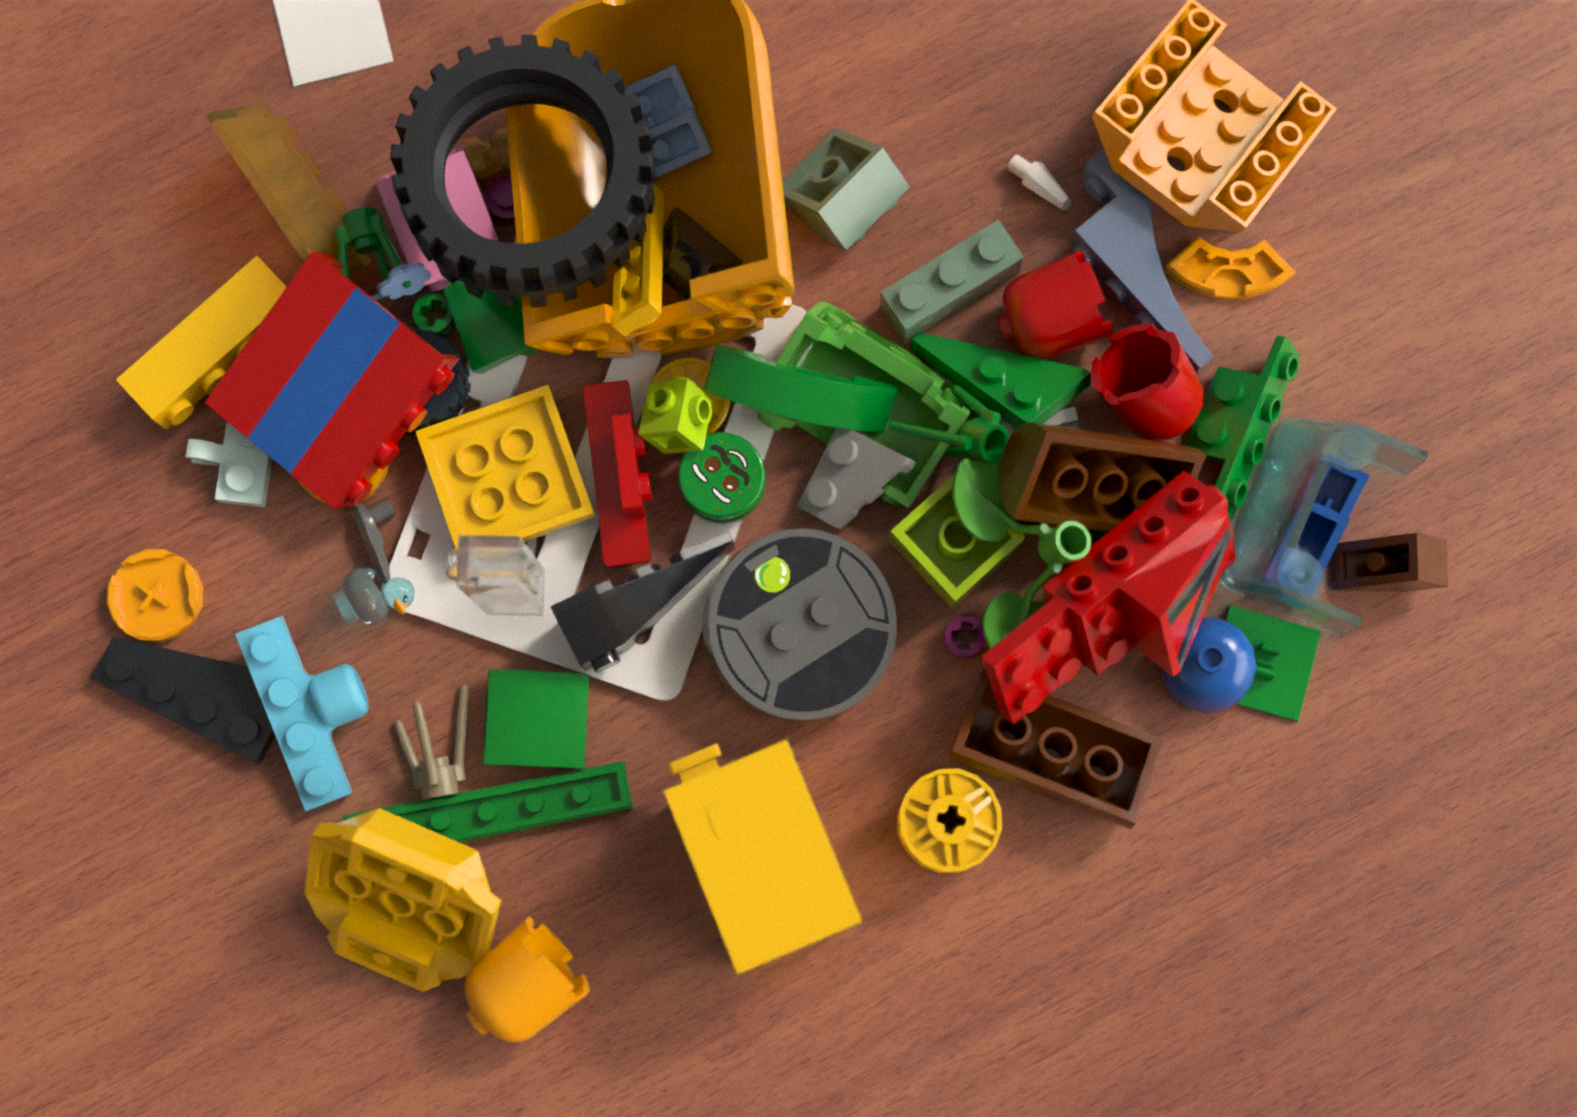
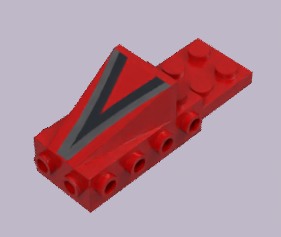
(1142, 591)

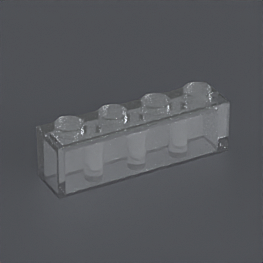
(498, 574)

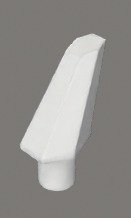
(1039, 180)

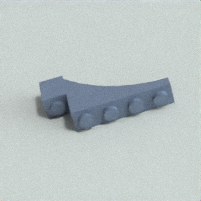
(1125, 256)

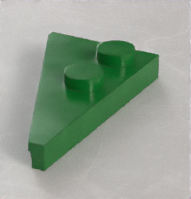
(1007, 382)

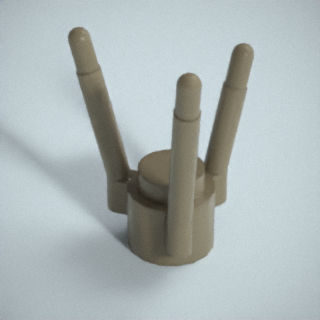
(435, 775)

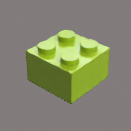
(944, 550)

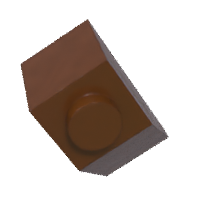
(1391, 564)

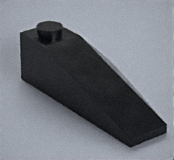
(614, 617)

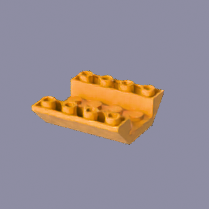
(1169, 110)

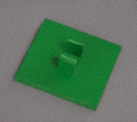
(1283, 662)

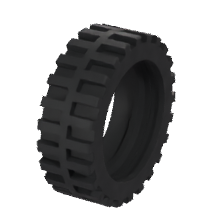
(501, 80)

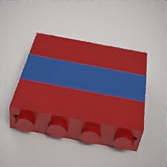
(330, 383)

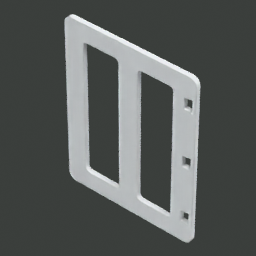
(650, 668)

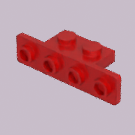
(617, 474)

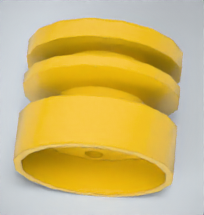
(925, 837)

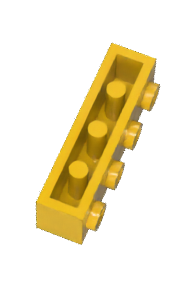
(202, 346)

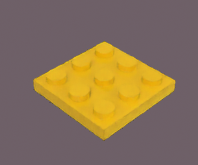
(506, 469)

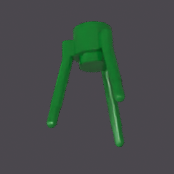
(976, 439)

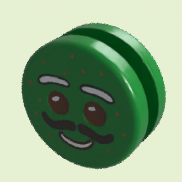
(723, 479)

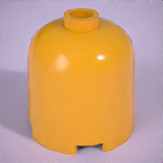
(522, 984)

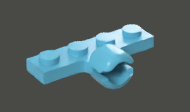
(303, 709)

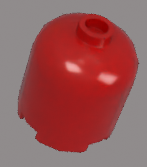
(1054, 309)
(1148, 383)

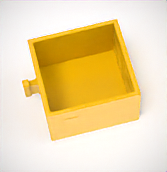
(759, 853)

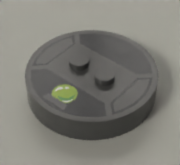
(799, 625)

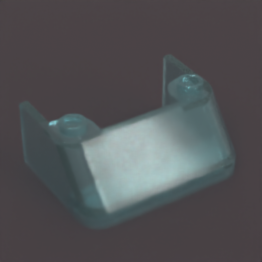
(1278, 507)

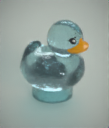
(363, 601)

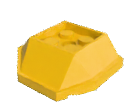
(400, 898)

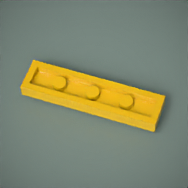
(639, 282)

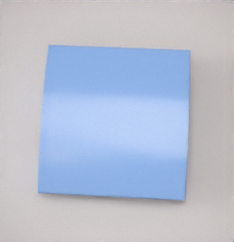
(671, 119)

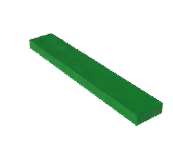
(521, 804)

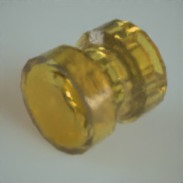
(489, 154)

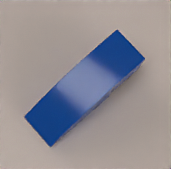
(1331, 513)

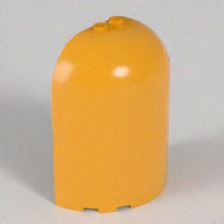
(729, 193)

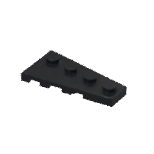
(192, 690)

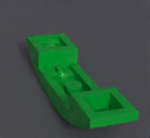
(799, 392)

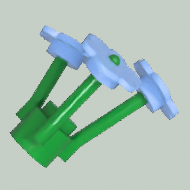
(367, 234)

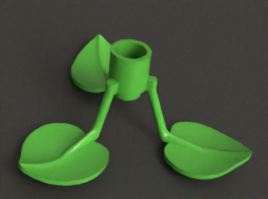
(985, 518)

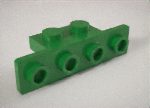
(1239, 416)

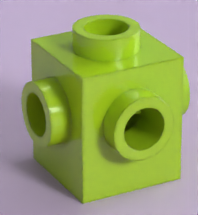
(676, 416)

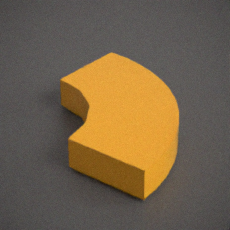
(1229, 273)

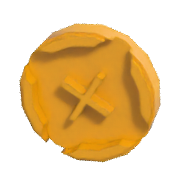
(154, 595)

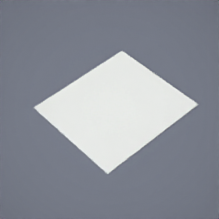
(331, 37)

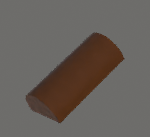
(1086, 475)
(1060, 754)

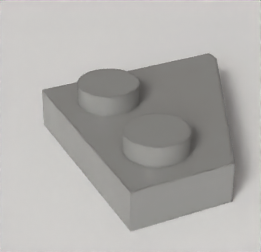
(850, 477)

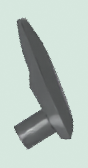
(372, 538)

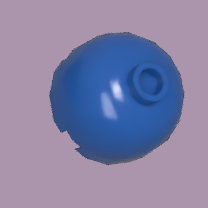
(1216, 668)

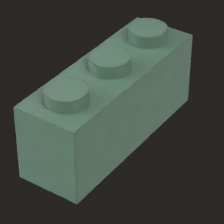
(951, 281)

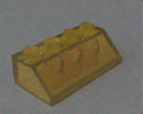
(284, 180)

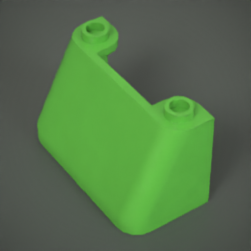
(841, 347)

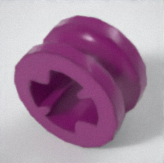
(954, 627)

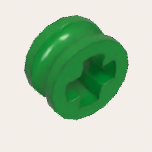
(427, 304)

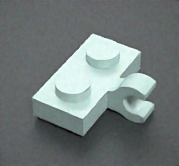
(242, 469)

